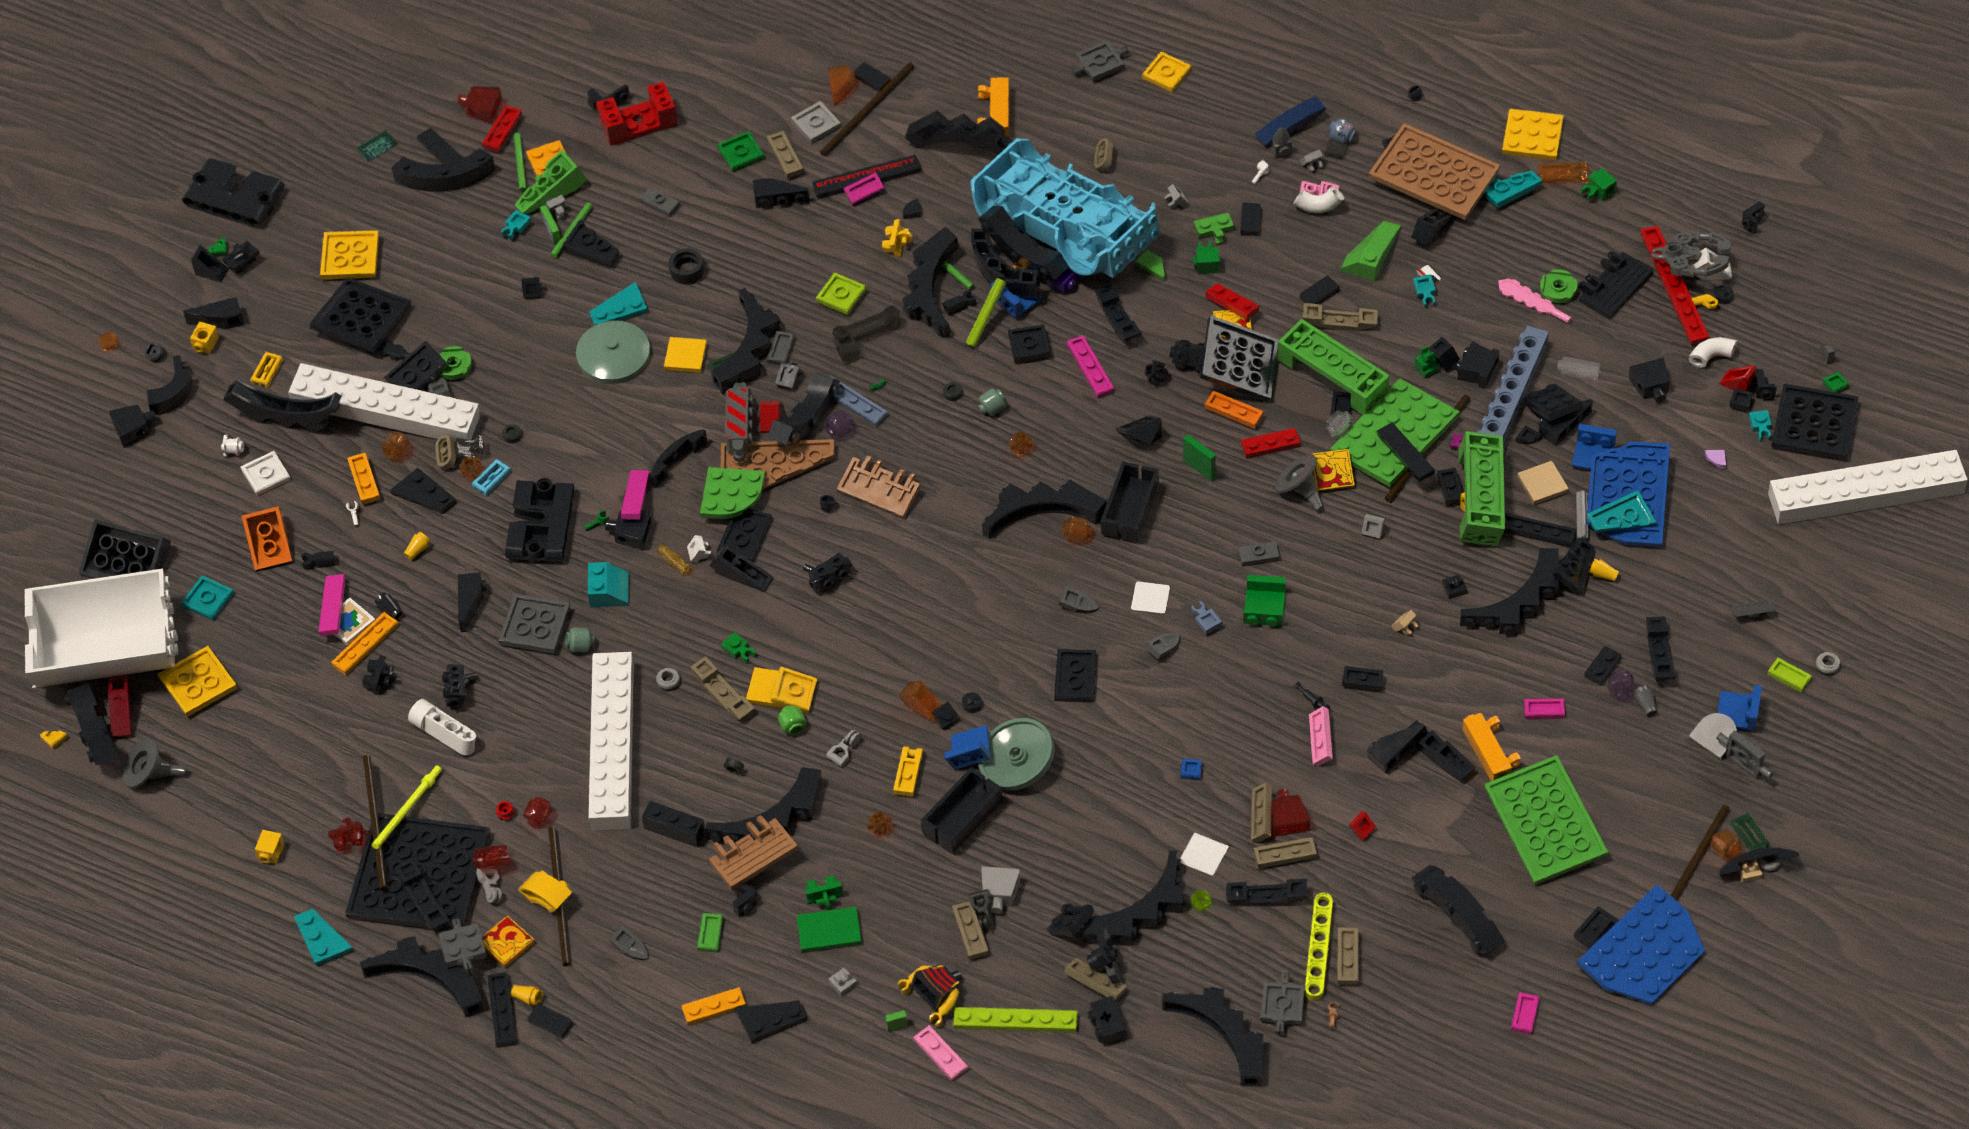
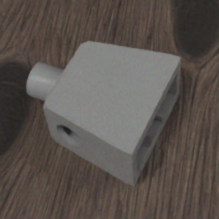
(1002, 885)

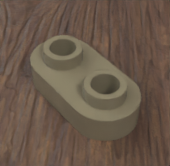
(1103, 154)
(445, 452)

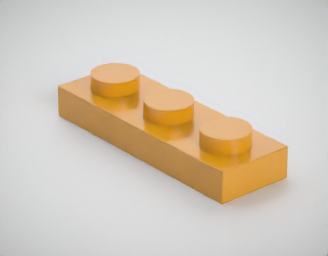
(363, 478)
(713, 1006)

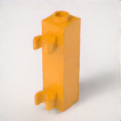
(998, 101)
(1486, 746)

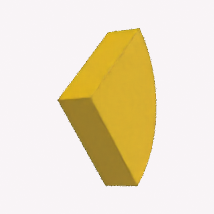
(53, 738)

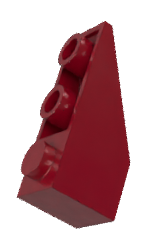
(120, 705)

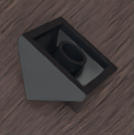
(1143, 430)

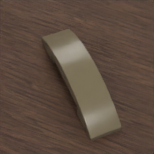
(1339, 319)
(720, 690)

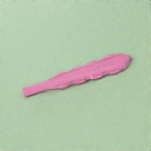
(1523, 294)

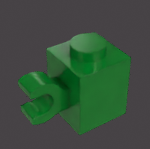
(1600, 184)
(1206, 259)

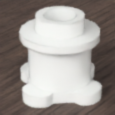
(233, 446)

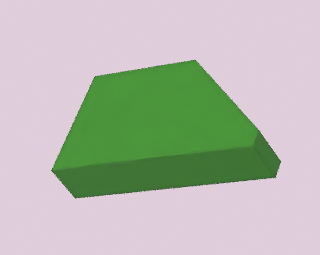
(1151, 263)

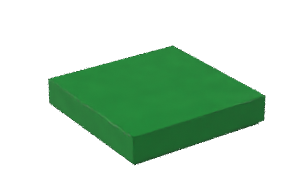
(740, 151)
(1199, 457)

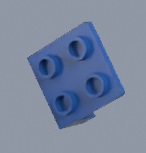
(1014, 304)
(1590, 442)
(1741, 707)
(969, 748)

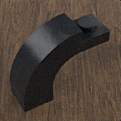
(174, 393)

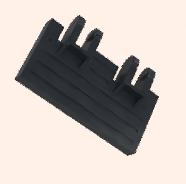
(1612, 290)

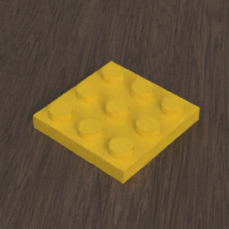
(1532, 134)
(349, 255)
(197, 681)

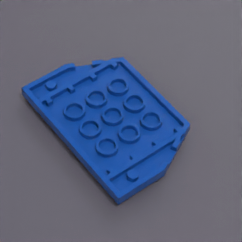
(1624, 471)
(1645, 949)

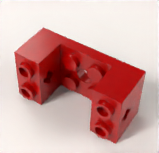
(656, 115)

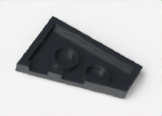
(769, 1019)

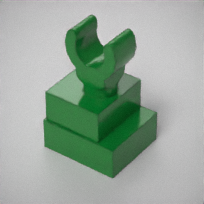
(1426, 363)

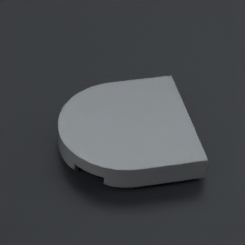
(1707, 731)

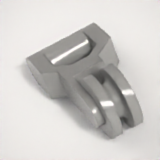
(852, 739)
(493, 894)

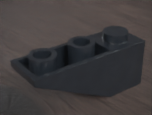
(775, 192)
(221, 314)

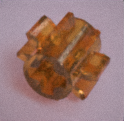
(1021, 443)
(471, 467)
(879, 823)

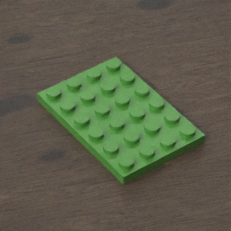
(1414, 414)
(1546, 820)

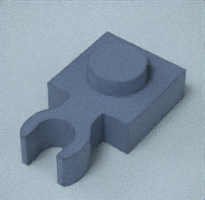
(1206, 620)

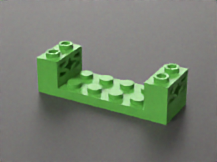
(1334, 362)
(1484, 488)

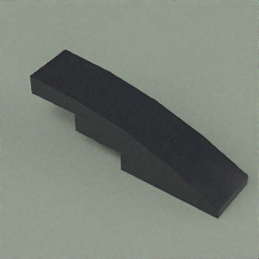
(1444, 754)

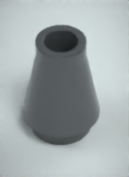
(1645, 699)

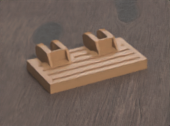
(878, 488)
(752, 856)

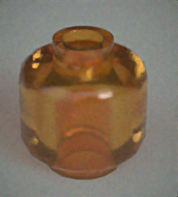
(395, 445)
(1076, 529)
(1726, 844)

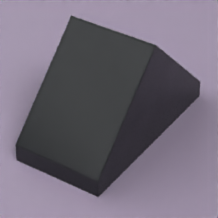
(207, 265)

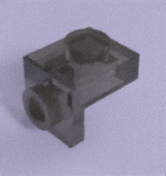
(467, 448)

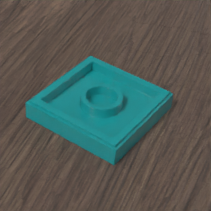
(207, 598)

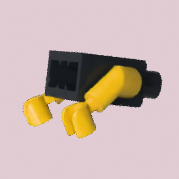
(936, 987)

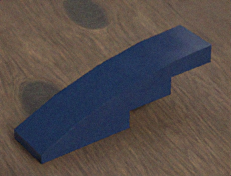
(1293, 119)

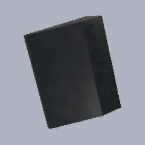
(121, 551)

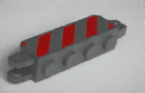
(737, 420)

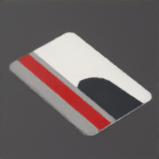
(1426, 271)

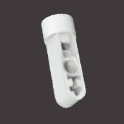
(442, 727)

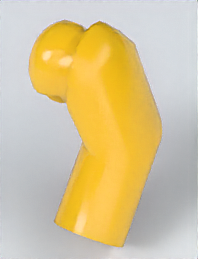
(1705, 300)

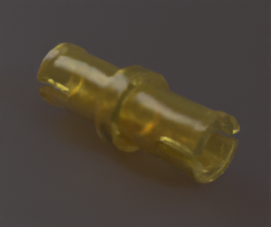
(674, 559)

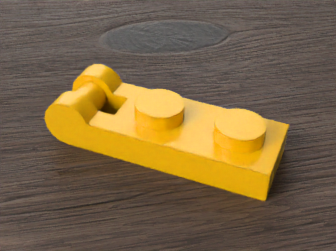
(908, 771)

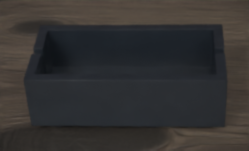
(1129, 502)
(961, 810)

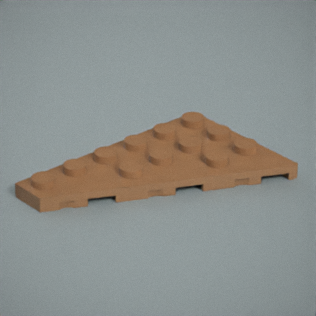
(779, 459)

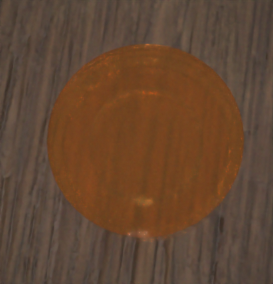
(108, 341)

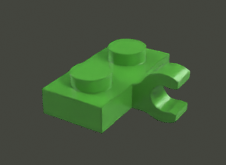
(1214, 226)

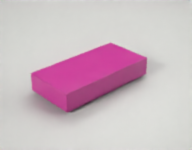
(863, 189)
(1544, 708)
(1525, 1013)

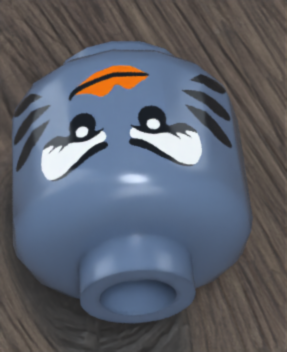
(1342, 131)

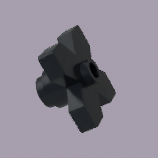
(1106, 957)

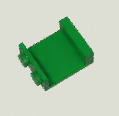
(1264, 600)

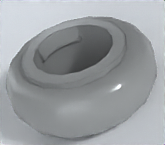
(1828, 656)
(667, 685)
(1769, 866)

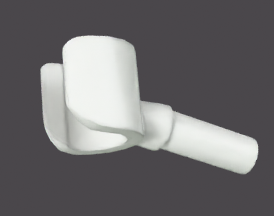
(1263, 169)
(353, 513)

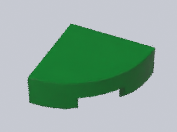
(219, 248)

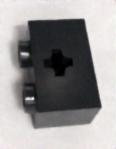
(1112, 1030)

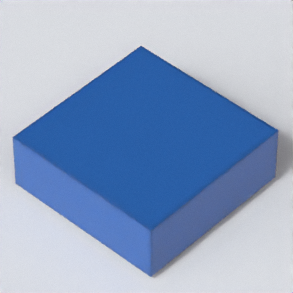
(1191, 769)

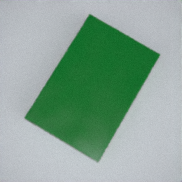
(828, 929)

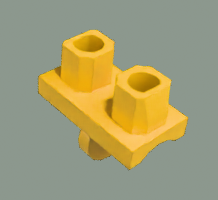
(898, 238)

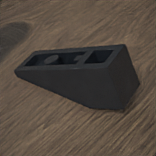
(1431, 226)
(1559, 428)
(740, 569)
(469, 597)
(1394, 747)

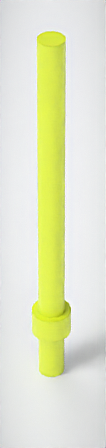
(426, 782)

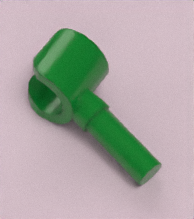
(600, 520)

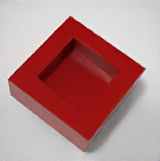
(1362, 825)

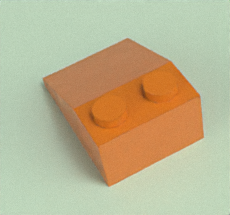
(267, 538)

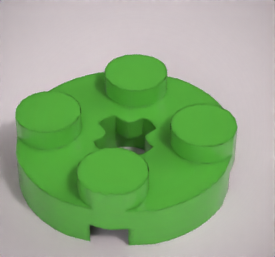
(1558, 295)
(462, 360)

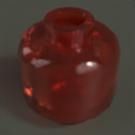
(537, 812)

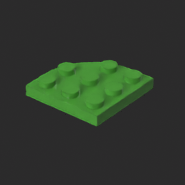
(730, 492)

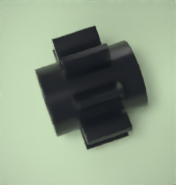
(1156, 372)

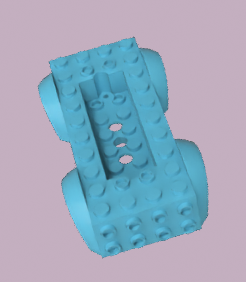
(1096, 240)

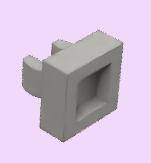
(1312, 158)
(1177, 196)
(556, 206)
(1373, 526)
(842, 981)

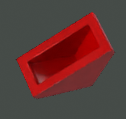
(1739, 378)
(768, 412)

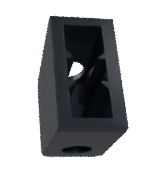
(1650, 379)
(131, 423)
(629, 531)

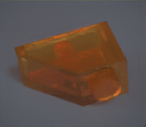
(840, 82)
(919, 699)

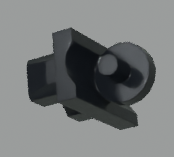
(240, 256)
(382, 675)

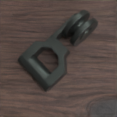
(985, 921)

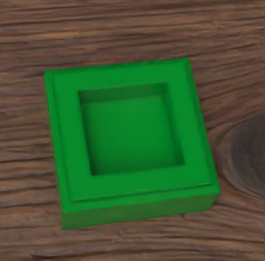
(1835, 383)

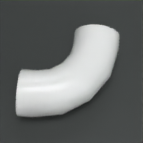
(1319, 203)
(1710, 348)

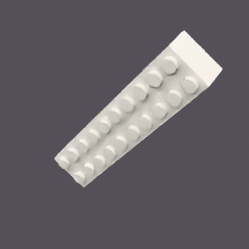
(388, 403)
(1867, 487)
(611, 741)

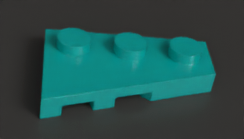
(1507, 190)
(620, 307)
(1622, 514)
(321, 938)

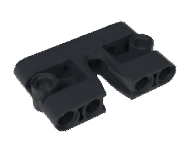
(214, 193)
(543, 538)

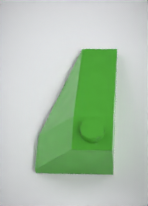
(558, 179)
(1371, 253)

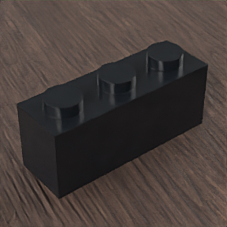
(673, 824)

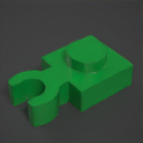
(737, 646)

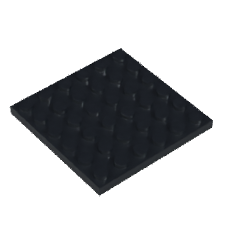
(443, 857)

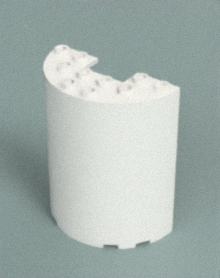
(99, 628)

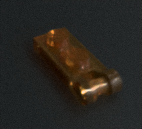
(1563, 172)

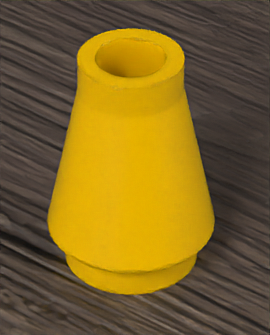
(417, 545)
(1603, 570)
(527, 994)

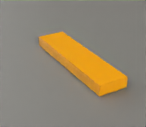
(364, 643)

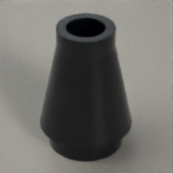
(388, 605)

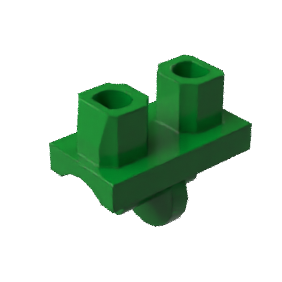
(825, 893)

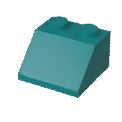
(607, 585)

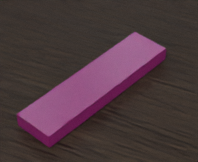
(1090, 366)
(635, 494)
(332, 605)

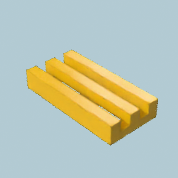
(266, 378)

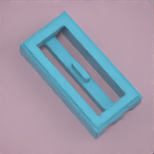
(494, 479)

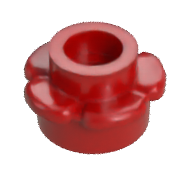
(505, 806)

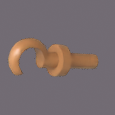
(1332, 1015)

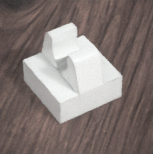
(697, 549)

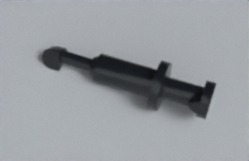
(1316, 701)

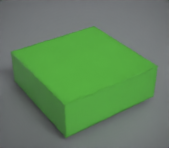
(896, 1020)

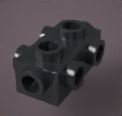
(1186, 354)
(828, 573)
(455, 684)

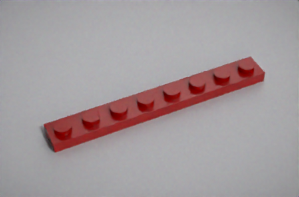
(1675, 289)

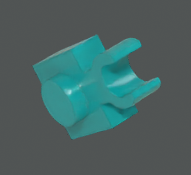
(516, 223)
(1425, 287)
(1761, 422)

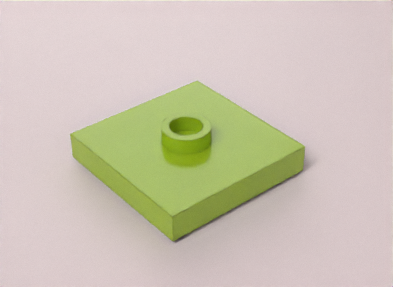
(841, 293)

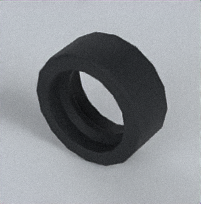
(686, 277)

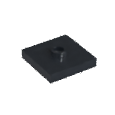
(1029, 343)

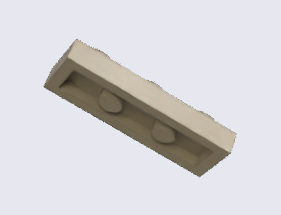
(785, 154)
(1261, 812)
(1285, 852)
(970, 930)
(1347, 956)
(1094, 979)

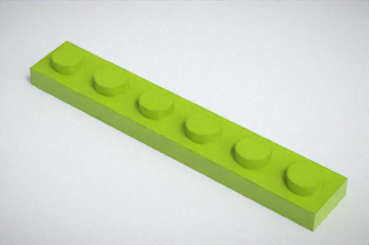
(1015, 1019)

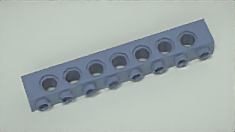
(1515, 382)

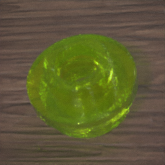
(1200, 895)

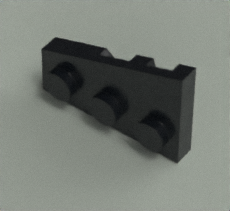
(589, 245)
(424, 490)
(1575, 566)

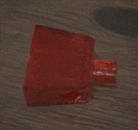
(481, 103)
(1288, 814)

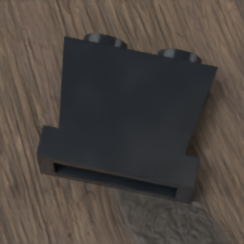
(1477, 364)

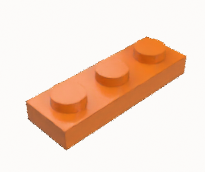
(1234, 409)

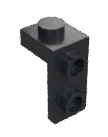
(619, 95)
(746, 901)

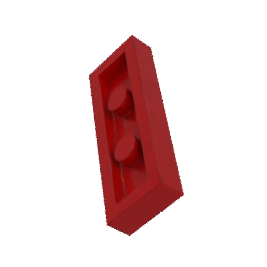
(502, 128)
(1232, 301)
(1270, 443)

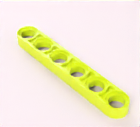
(1321, 946)

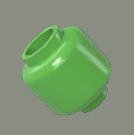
(792, 720)

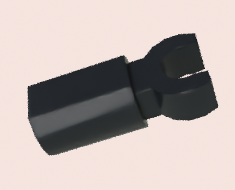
(958, 302)
(318, 559)

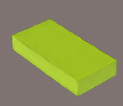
(1789, 675)

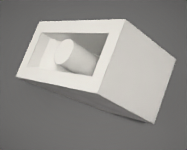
(1707, 258)

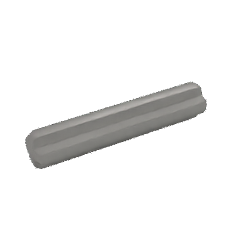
(1581, 513)

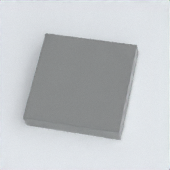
(815, 122)

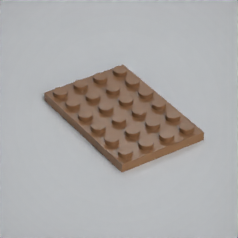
(1434, 171)

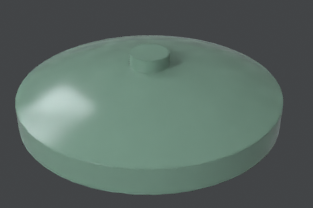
(613, 352)
(1018, 753)

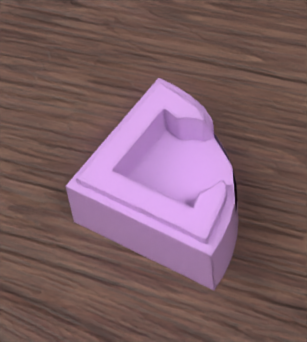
(1716, 457)

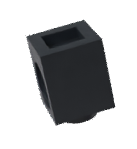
(1444, 353)

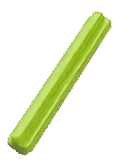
(985, 312)

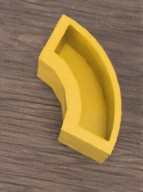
(545, 890)

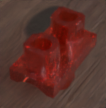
(348, 832)
(491, 857)

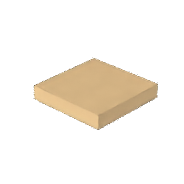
(1542, 482)

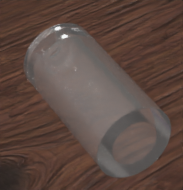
(1579, 368)

